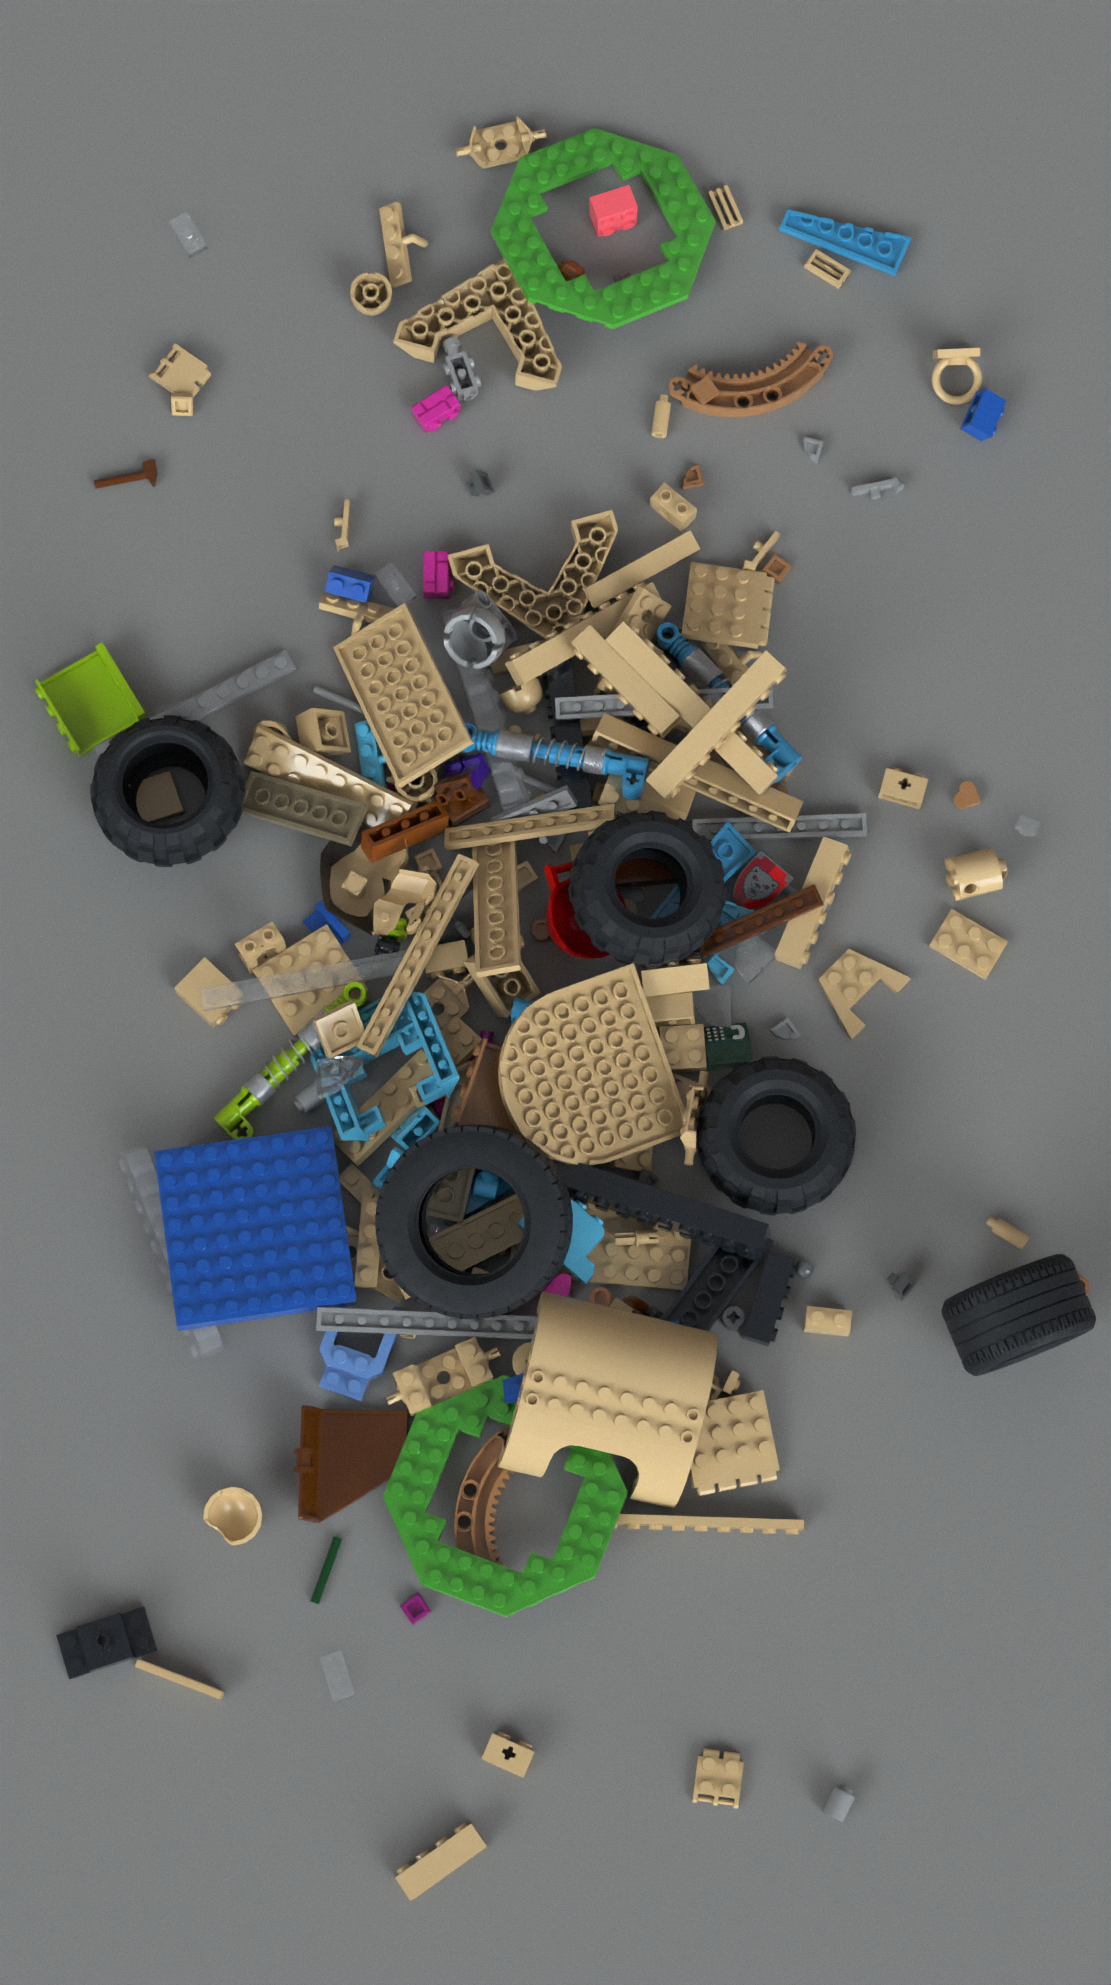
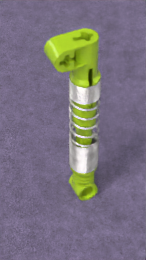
(263, 1083)

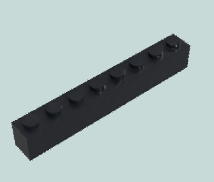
(561, 684)

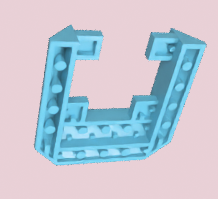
(412, 1030)

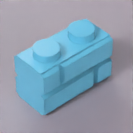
(415, 1127)

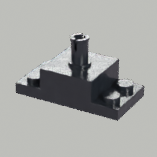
(106, 1642)

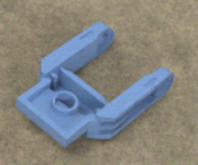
(349, 1370)

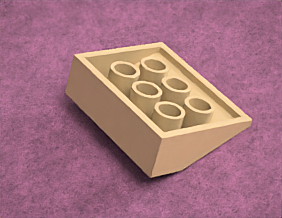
(651, 799)

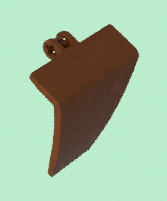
(345, 1456)

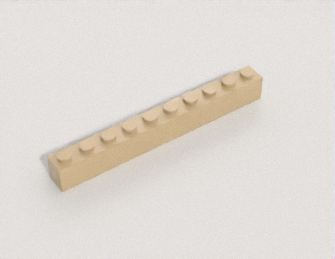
(689, 704)
(710, 779)

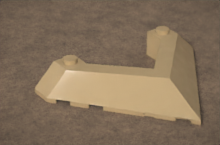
(474, 302)
(533, 606)

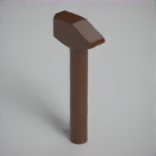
(150, 473)

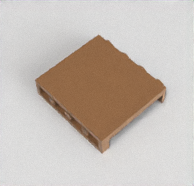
(481, 1095)

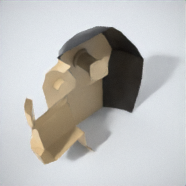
(374, 892)

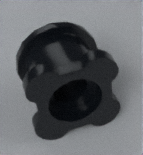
(386, 945)

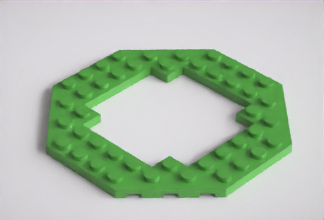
(632, 296)
(468, 1575)

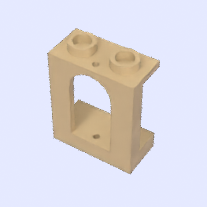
(261, 943)

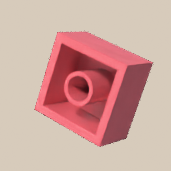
(613, 211)

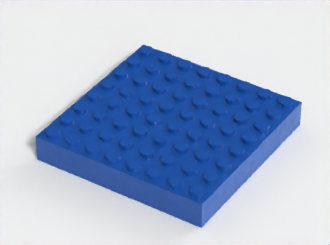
(254, 1228)

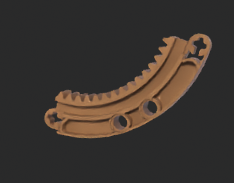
(785, 381)
(487, 1479)

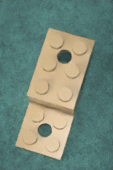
(656, 612)

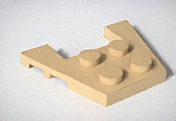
(850, 979)

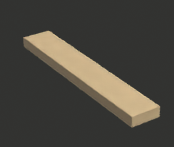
(641, 569)

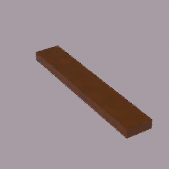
(762, 920)

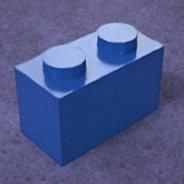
(983, 414)
(349, 583)

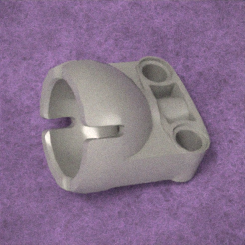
(478, 632)

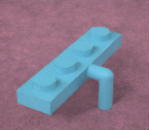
(370, 754)

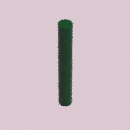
(326, 1569)

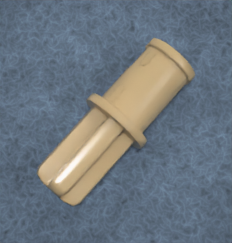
(636, 1237)

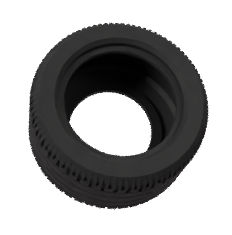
(1018, 1314)

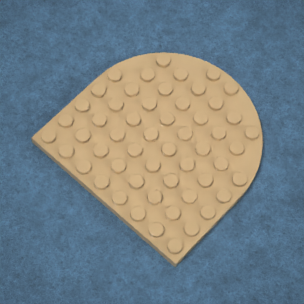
(590, 1072)

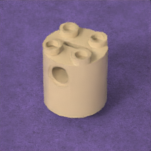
(975, 873)

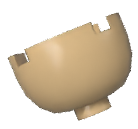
(371, 293)
(522, 697)

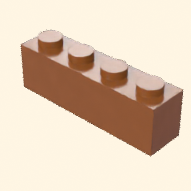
(412, 826)

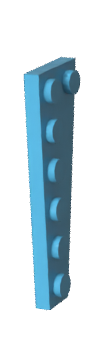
(862, 245)
(733, 853)

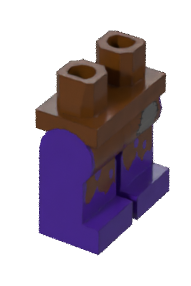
(461, 779)

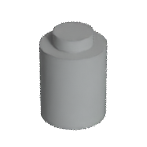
(307, 1098)
(839, 1803)

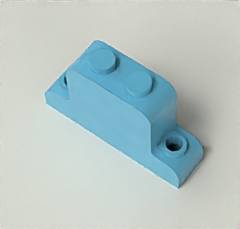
(586, 1235)

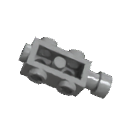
(464, 376)

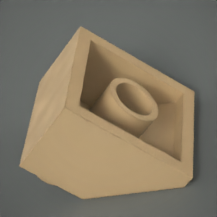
(323, 731)

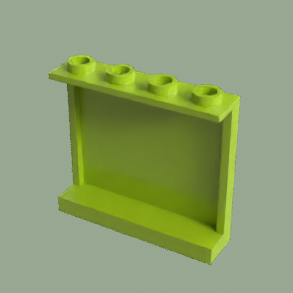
(90, 701)

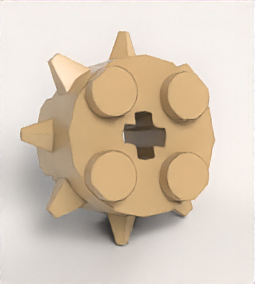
(419, 794)

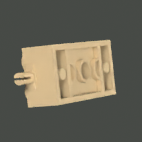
(419, 1385)

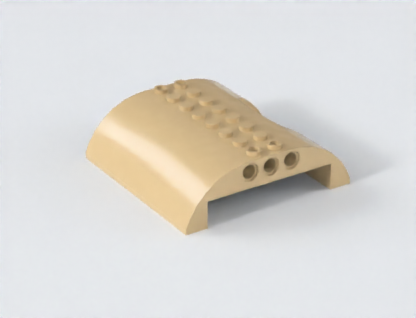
(615, 1388)

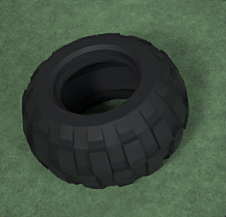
(159, 745)

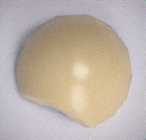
(234, 1514)

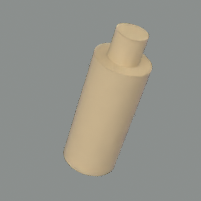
(661, 417)
(1008, 1232)

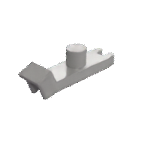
(875, 488)

